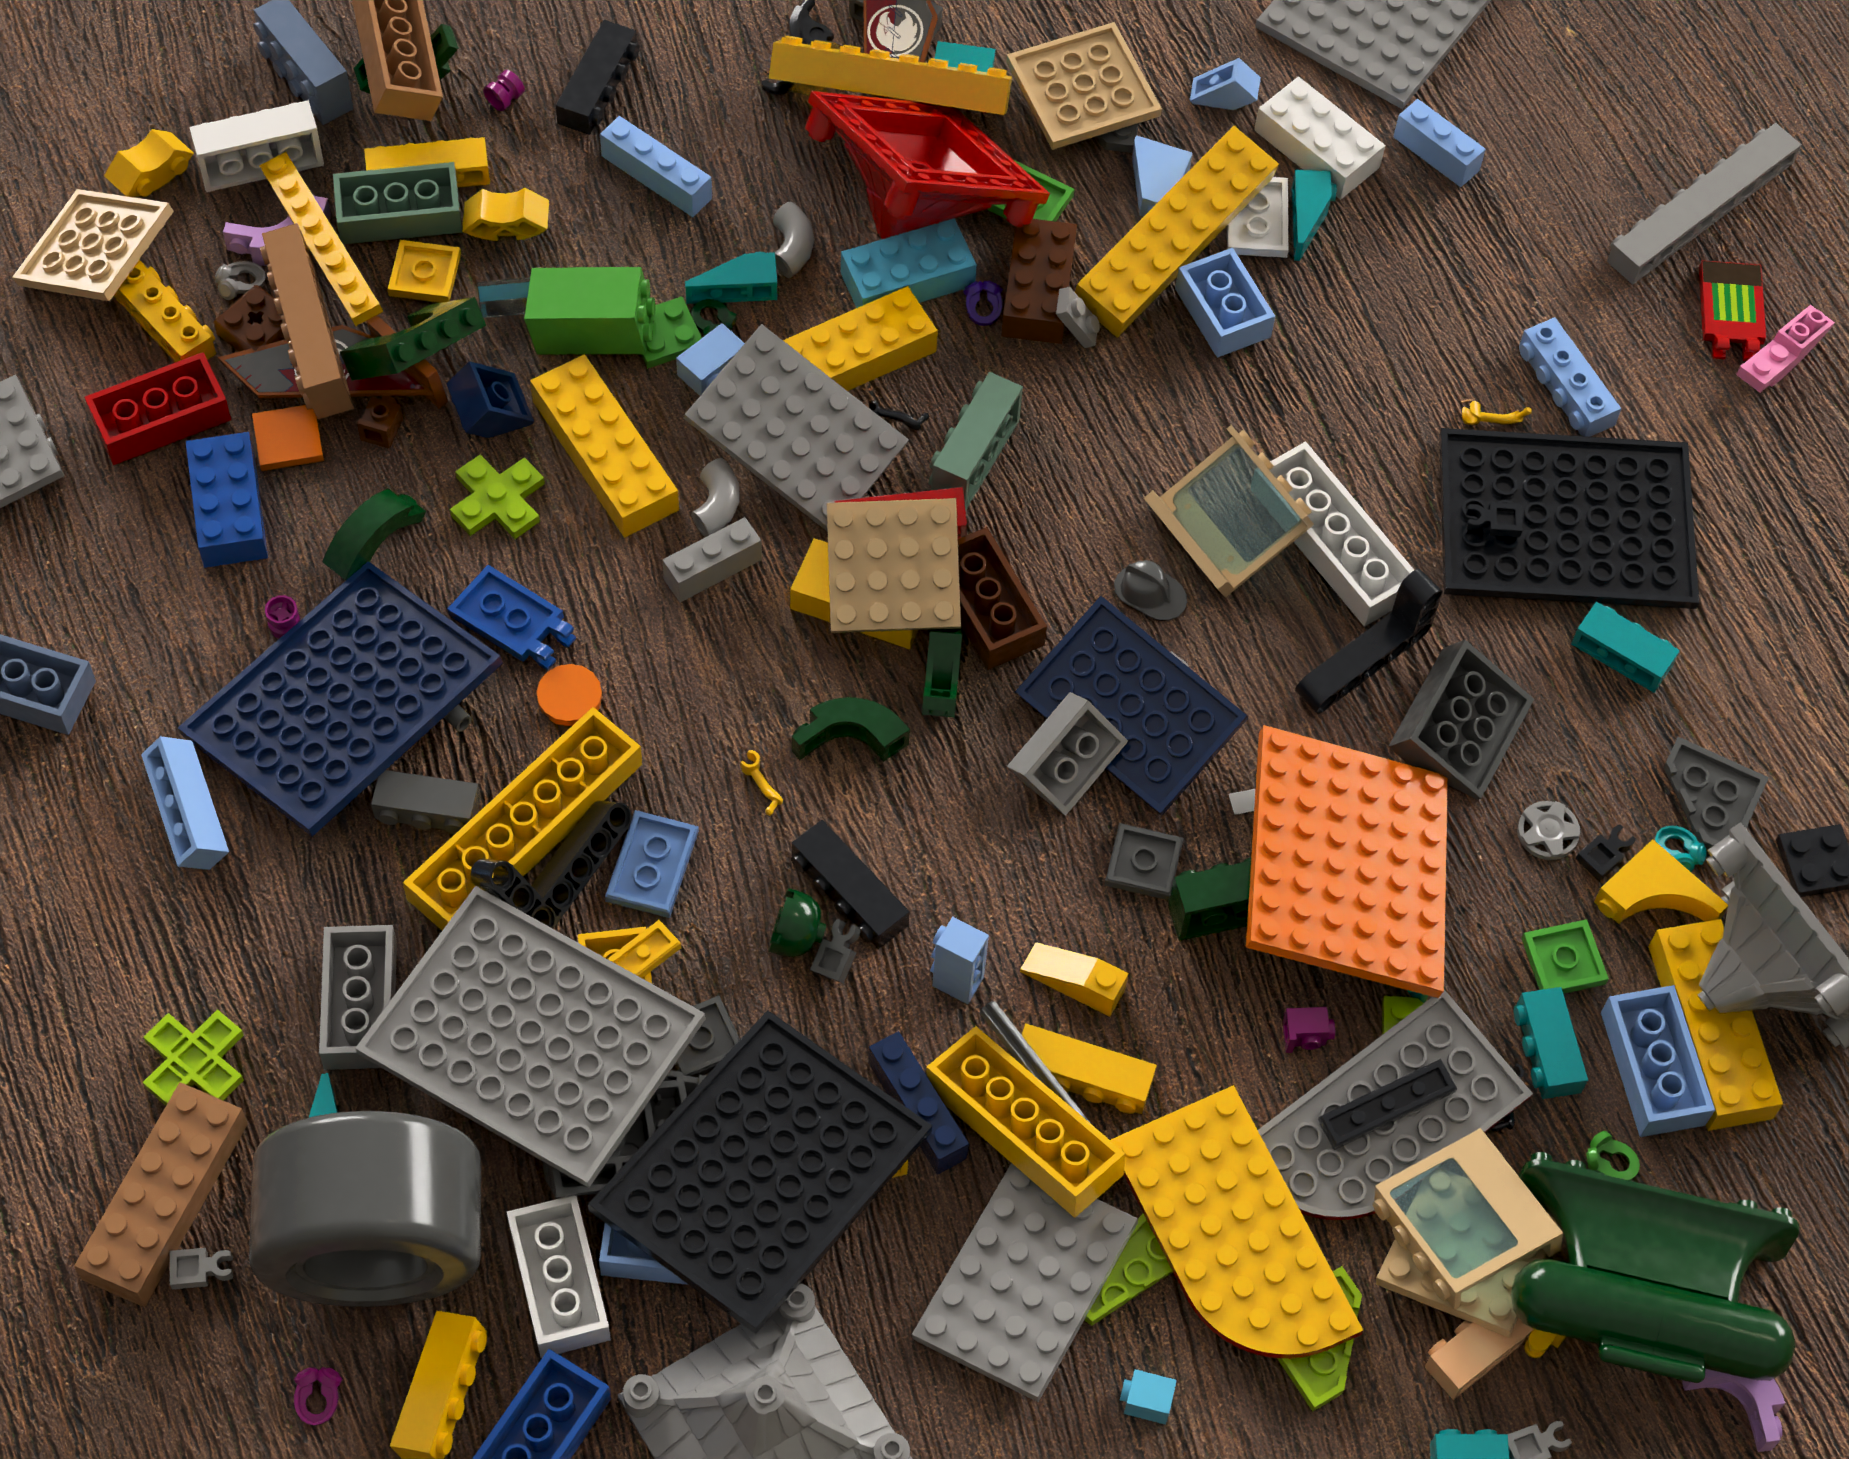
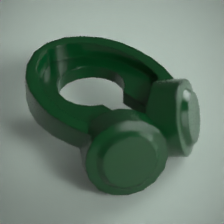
(724, 316)

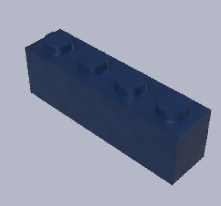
(910, 1086)

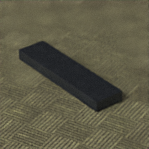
(1387, 1104)

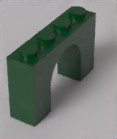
(430, 332)

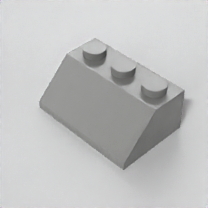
(1067, 753)

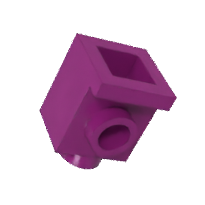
(1307, 1028)

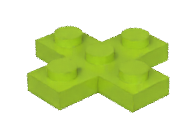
(497, 496)
(193, 1057)

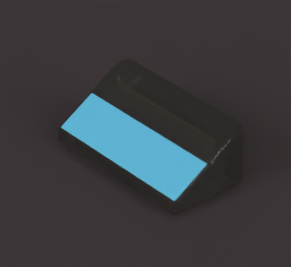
(503, 297)

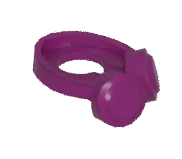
(304, 1380)

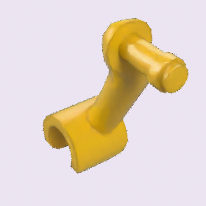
(1474, 415)
(767, 790)

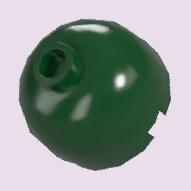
(797, 925)

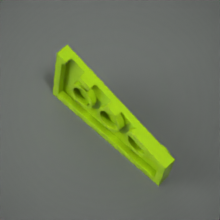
(1135, 1271)

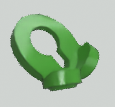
(1604, 1143)

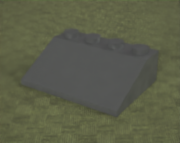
(1462, 719)

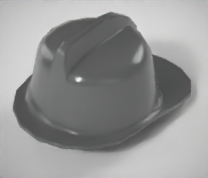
(1150, 591)

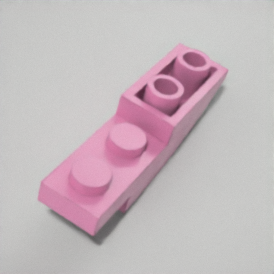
(1786, 349)

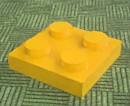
(424, 271)

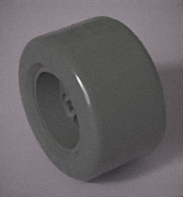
(365, 1209)

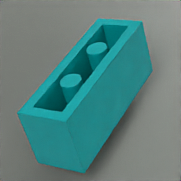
(1625, 647)
(1550, 1043)

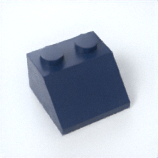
(488, 400)

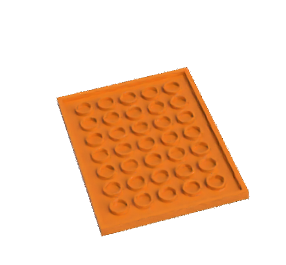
(1348, 862)

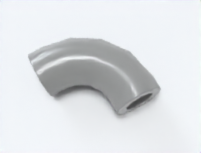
(798, 239)
(722, 497)

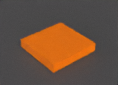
(287, 437)

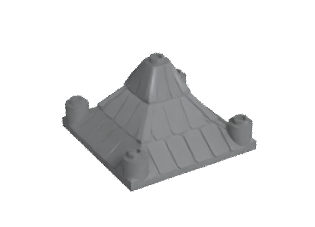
(1772, 944)
(763, 1397)

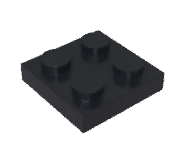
(1816, 859)

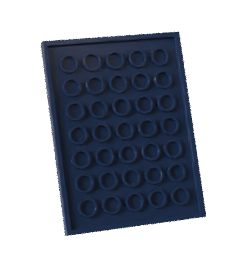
(340, 697)

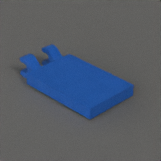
(511, 617)

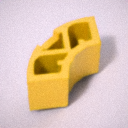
(149, 164)
(508, 214)

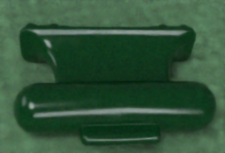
(1655, 1275)

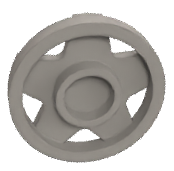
(1548, 829)

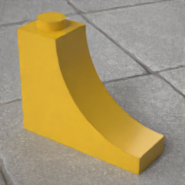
(1657, 881)

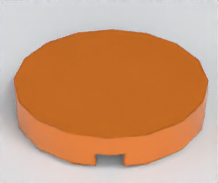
(568, 693)

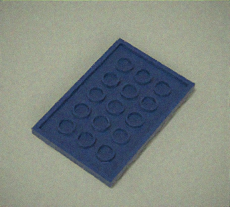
(1146, 693)

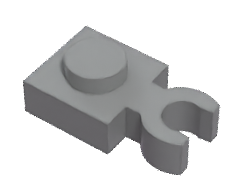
(192, 1267)
(1532, 1444)

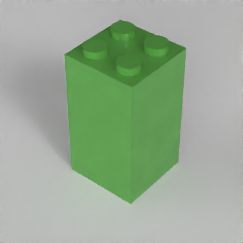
(589, 310)

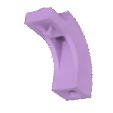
(249, 239)
(1759, 1399)

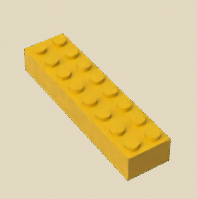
(889, 76)
(1175, 230)
(528, 813)

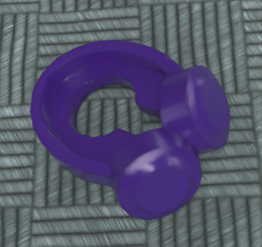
(972, 295)

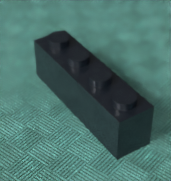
(597, 77)
(849, 884)

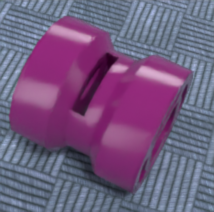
(503, 90)
(281, 615)

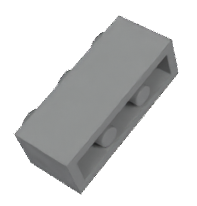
(712, 559)

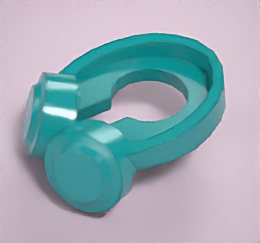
(1696, 850)

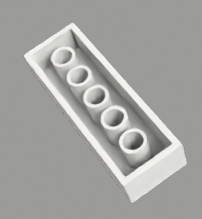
(1344, 539)

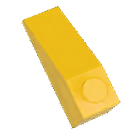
(1077, 976)

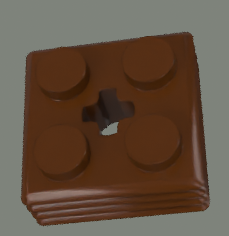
(250, 321)

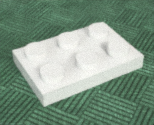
(1263, 223)

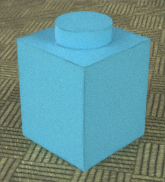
(1148, 1396)

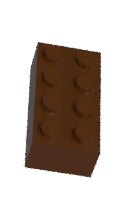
(1037, 271)
(994, 603)

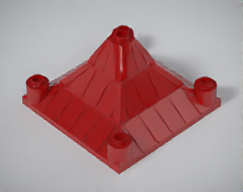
(923, 162)

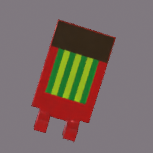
(1732, 306)

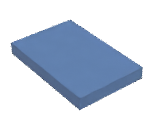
(652, 864)

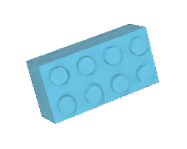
(926, 260)

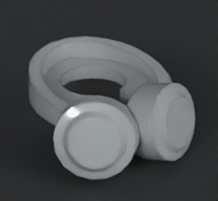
(230, 288)

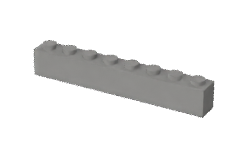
(1703, 202)

